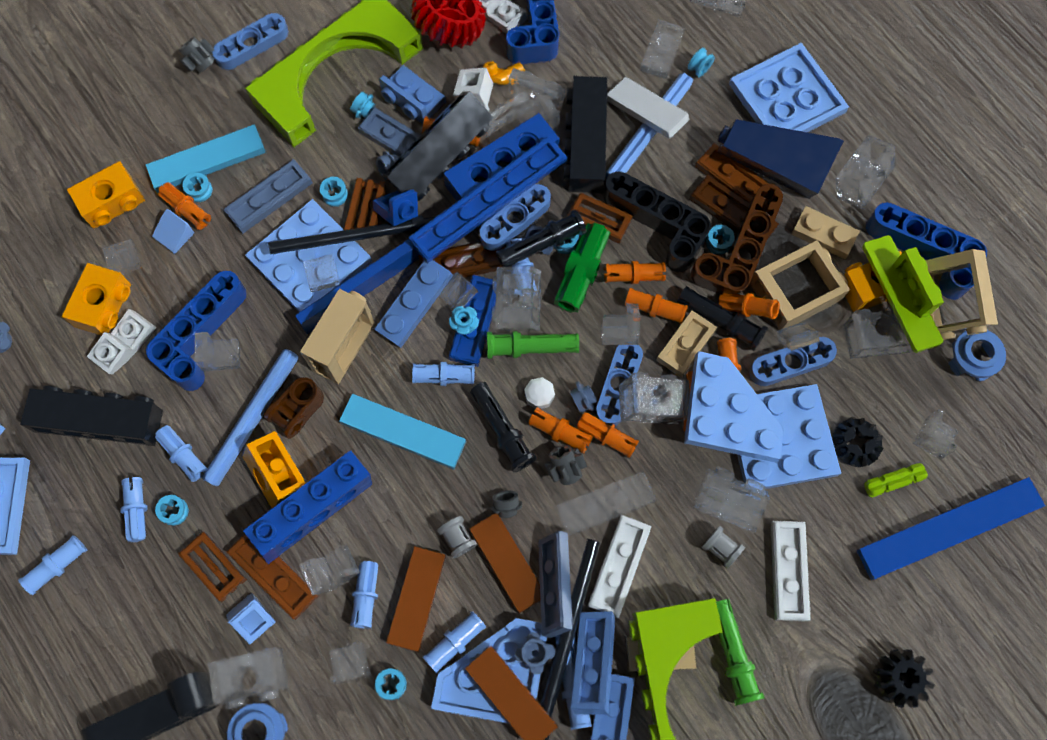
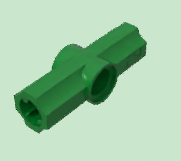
(582, 268)

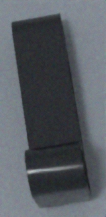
(652, 216)
(180, 703)

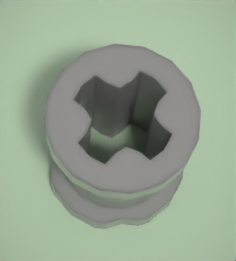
(457, 537)
(723, 547)

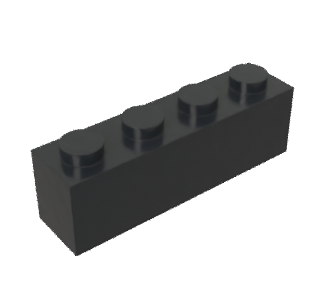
(588, 134)
(440, 145)
(92, 416)

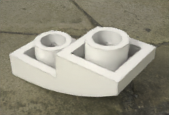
(504, 14)
(125, 340)

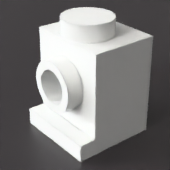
(477, 82)

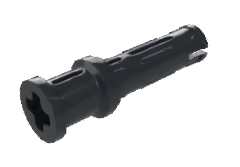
(554, 234)
(734, 324)
(508, 438)

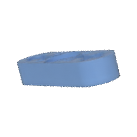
(263, 25)
(520, 205)
(618, 359)
(775, 376)

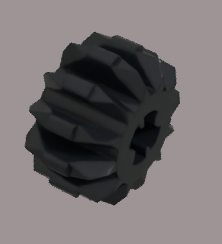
(912, 668)

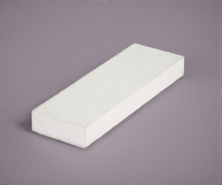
(648, 107)
(619, 566)
(790, 571)

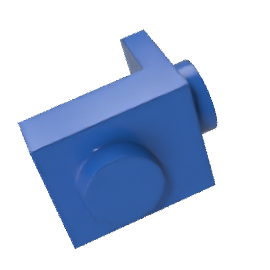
(397, 206)

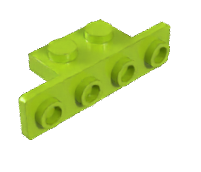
(908, 290)

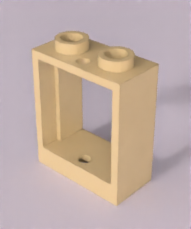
(977, 261)
(767, 288)
(338, 335)

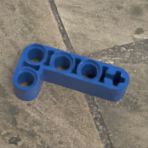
(531, 37)
(927, 233)
(192, 317)

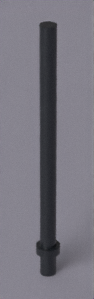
(566, 639)

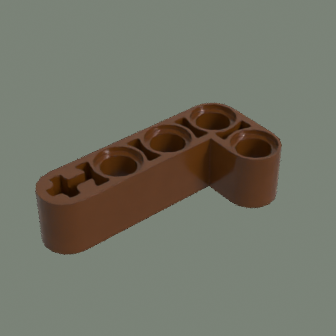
(746, 240)

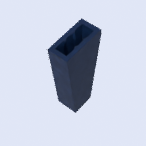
(781, 154)

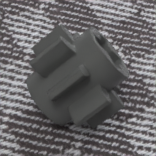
(196, 54)
(565, 465)

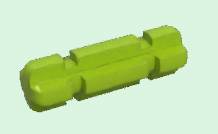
(895, 480)

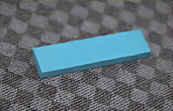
(207, 157)
(403, 431)

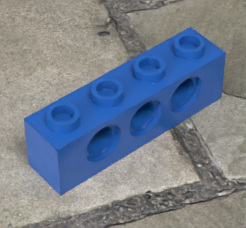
(505, 149)
(308, 507)

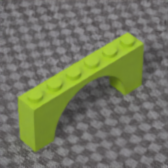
(366, 26)
(662, 640)

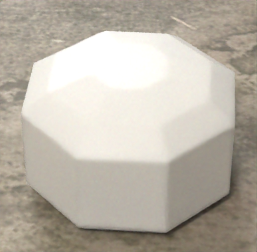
(539, 393)

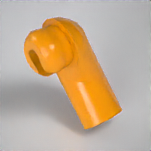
(501, 76)

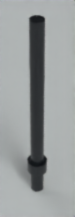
(294, 244)

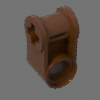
(294, 408)

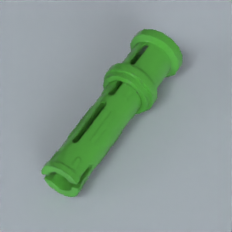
(518, 344)
(739, 668)

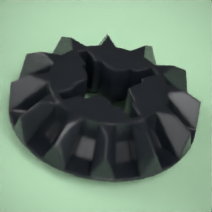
(851, 453)

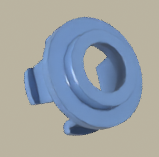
(965, 361)
(274, 722)

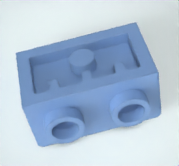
(411, 94)

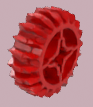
(449, 20)

